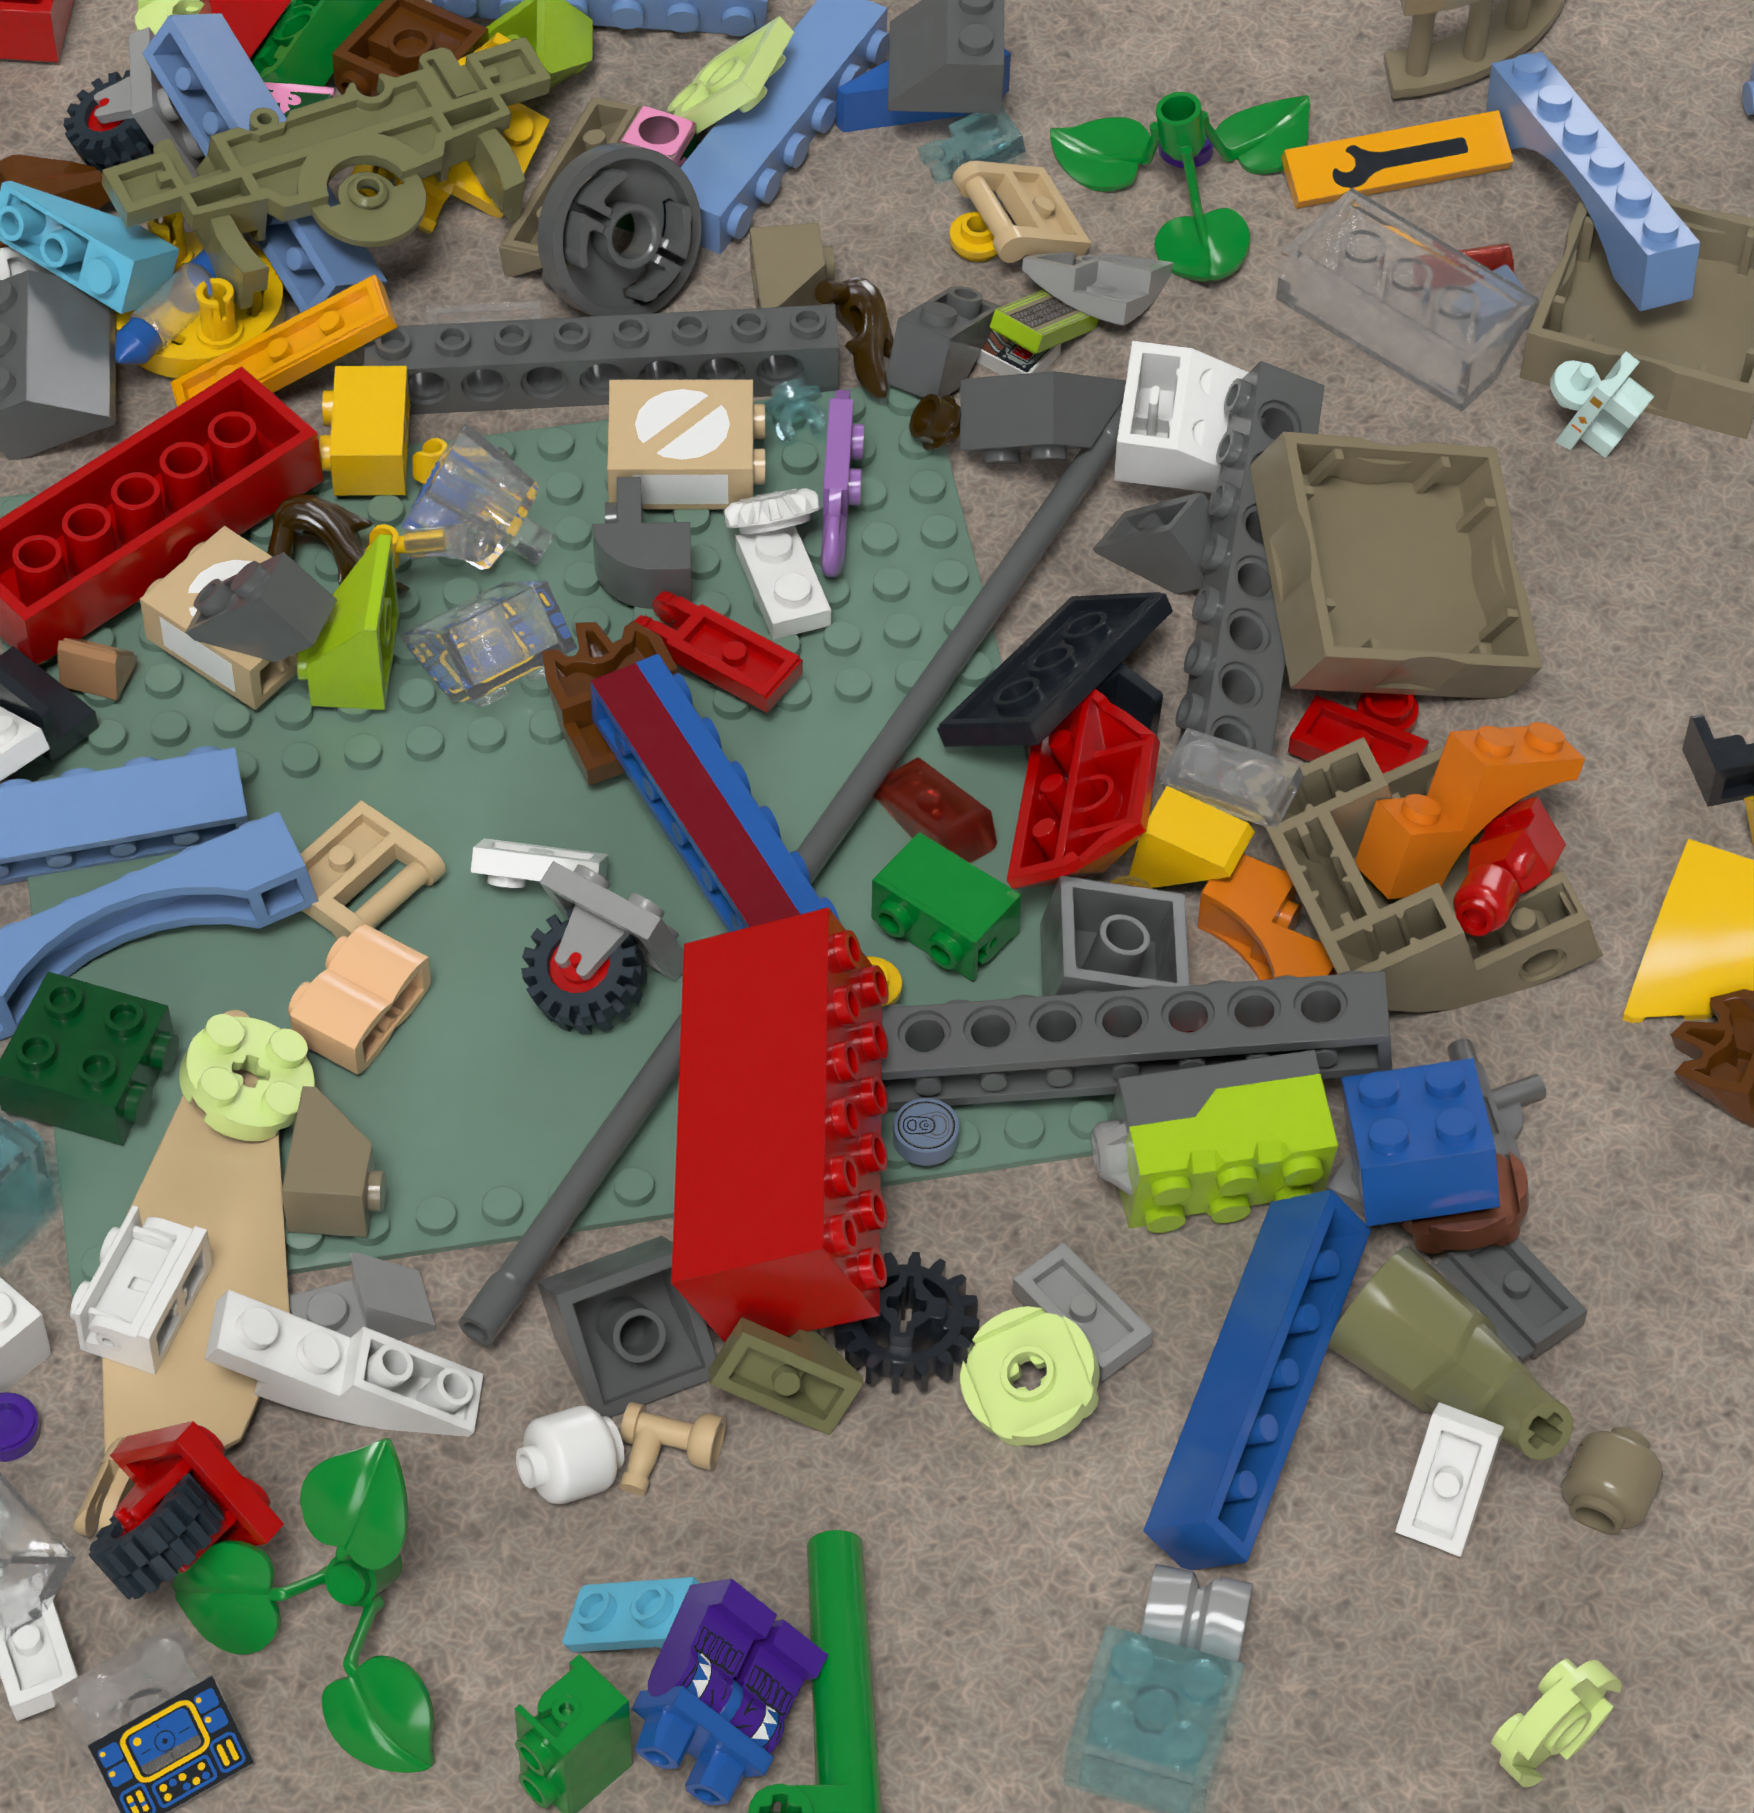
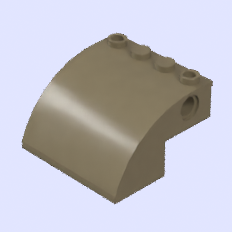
(1416, 937)

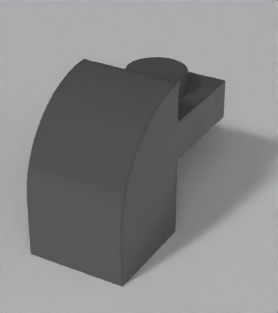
(640, 558)

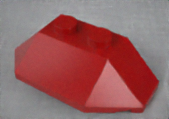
(1083, 795)

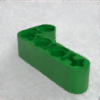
(305, 37)

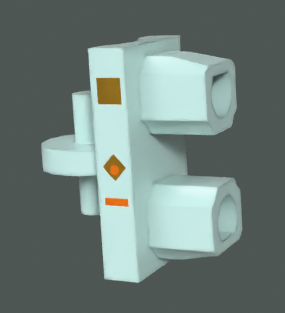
(1603, 407)

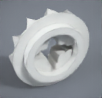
(772, 511)

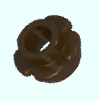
(936, 421)

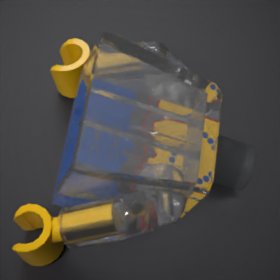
(468, 505)

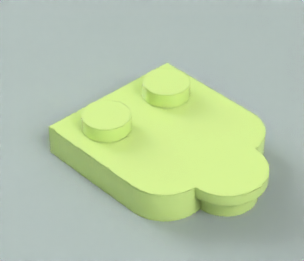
(734, 77)

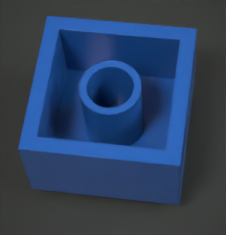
(1420, 1142)

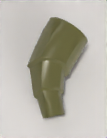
(1438, 1347)

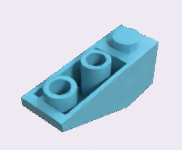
(85, 246)

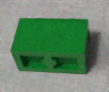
(945, 906)
(575, 1739)

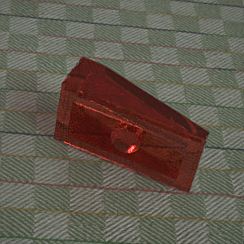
(937, 808)

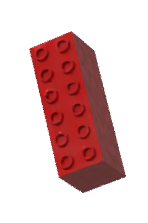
(780, 1127)

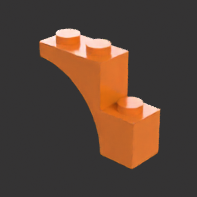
(1478, 777)
(1258, 919)

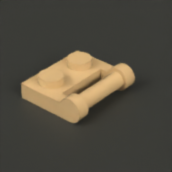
(1033, 202)
(353, 856)

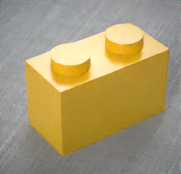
(367, 430)

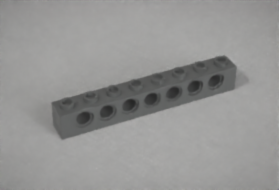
(575, 357)
(1238, 642)
(1154, 1020)

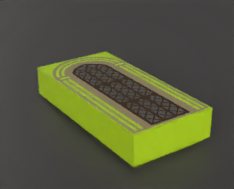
(1040, 322)

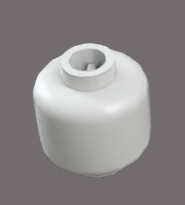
(570, 1454)

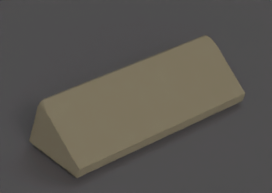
(598, 125)

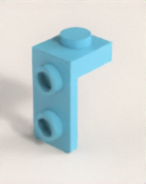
(625, 1614)

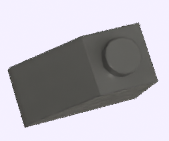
(1162, 542)

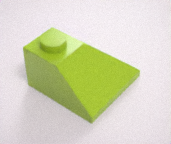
(555, 31)
(357, 643)

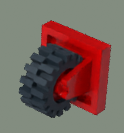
(178, 1508)

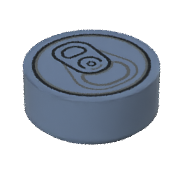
(926, 1131)

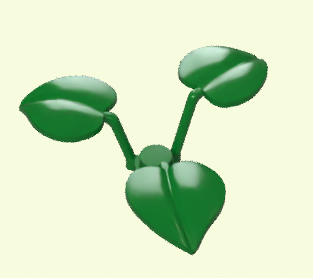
(1201, 246)
(361, 1507)

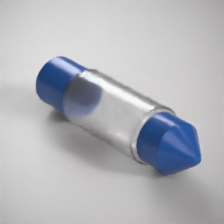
(164, 313)

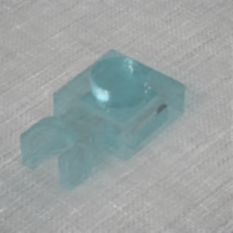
(972, 139)

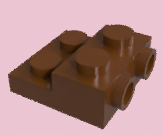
(396, 38)

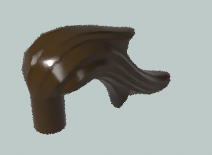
(864, 315)
(324, 521)

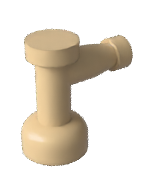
(650, 1431)

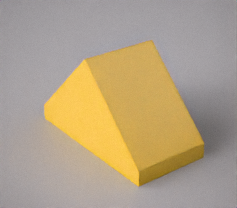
(1188, 842)

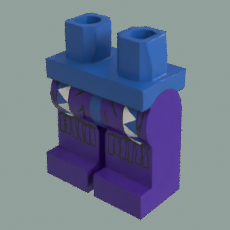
(723, 1689)

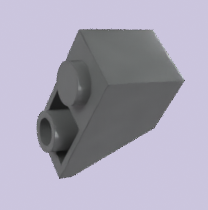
(940, 342)
(262, 610)

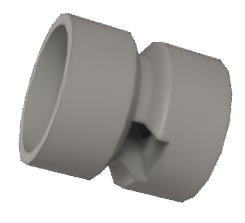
(1197, 1616)

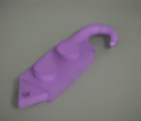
(841, 482)

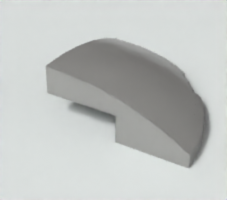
(1102, 286)

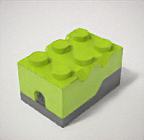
(1216, 1139)

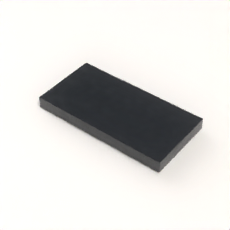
(1054, 670)

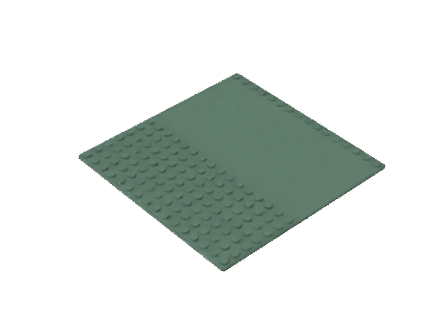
(477, 1090)

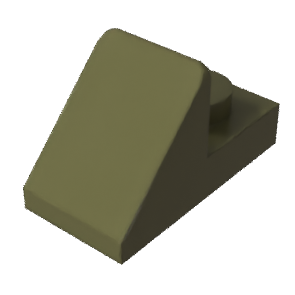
(787, 1374)

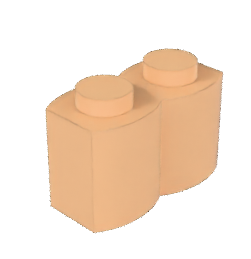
(360, 997)

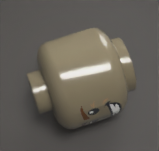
(1612, 1480)

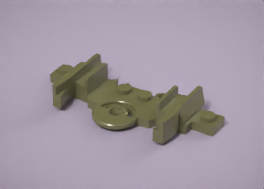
(284, 168)

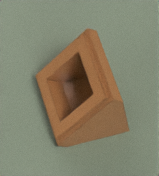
(94, 667)

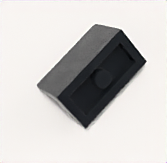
(44, 702)

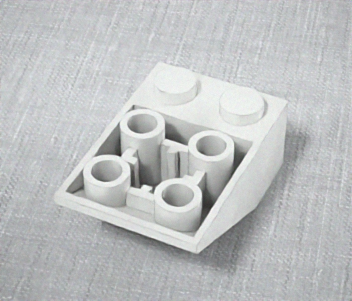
(1173, 417)

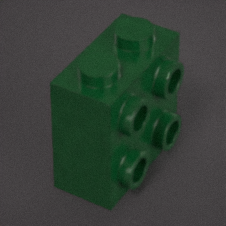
(86, 1058)

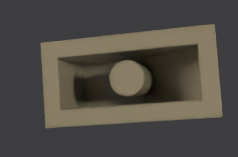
(789, 264)
(329, 1172)

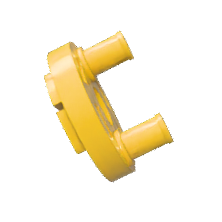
(220, 321)

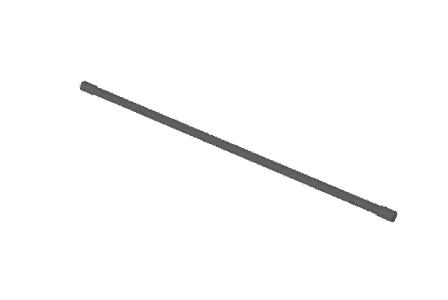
(507, 1286)

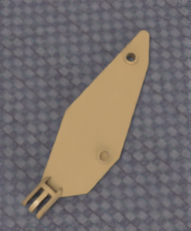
(237, 1197)

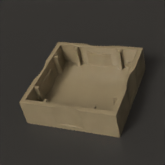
(1690, 352)
(1393, 567)

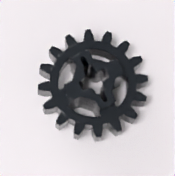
(936, 1336)

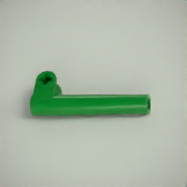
(842, 1691)

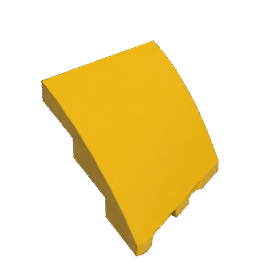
(1699, 939)

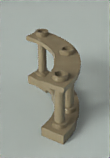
(1467, 55)

